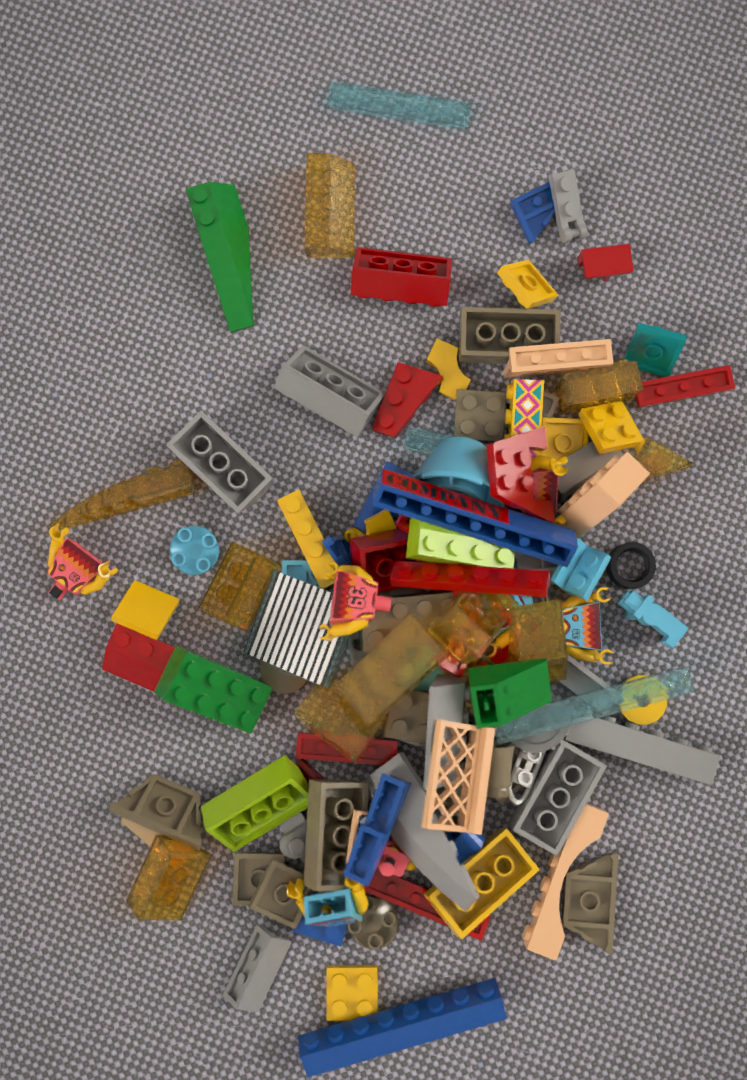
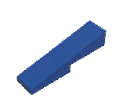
(377, 828)

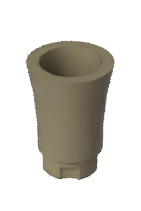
(500, 770)

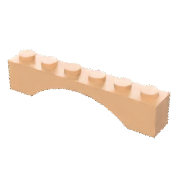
(545, 931)

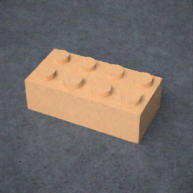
(602, 494)

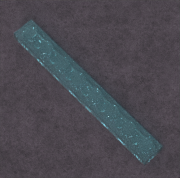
(598, 704)

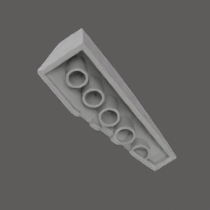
(425, 847)

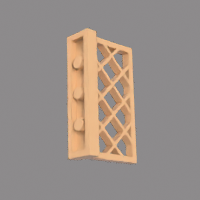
(558, 358)
(473, 778)

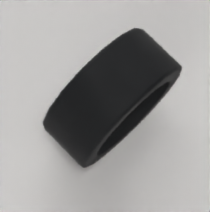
(650, 565)

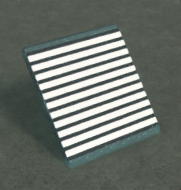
(289, 631)

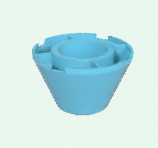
(460, 467)

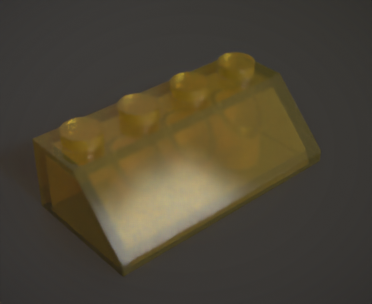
(329, 206)

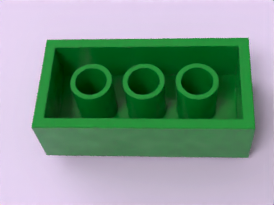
(213, 689)

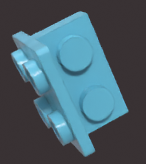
(582, 572)

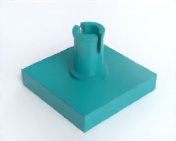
(655, 349)

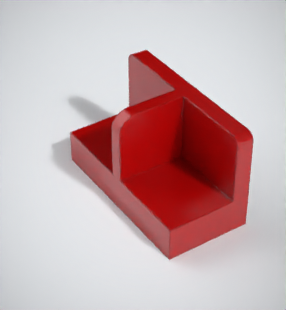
(606, 261)

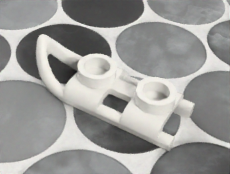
(524, 776)

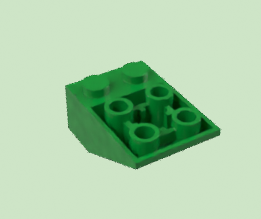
(508, 691)

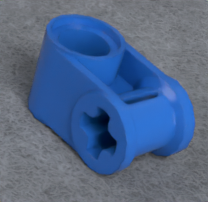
(466, 844)

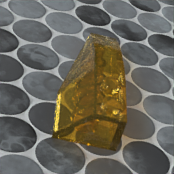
(132, 494)

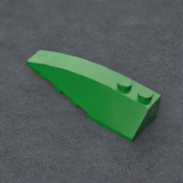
(226, 247)

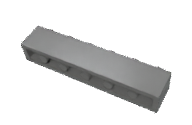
(646, 748)

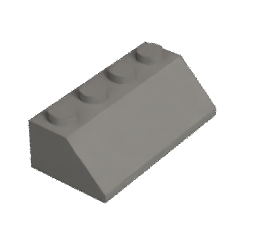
(329, 390)
(220, 463)
(446, 703)
(557, 797)

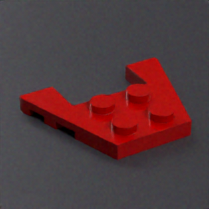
(512, 475)

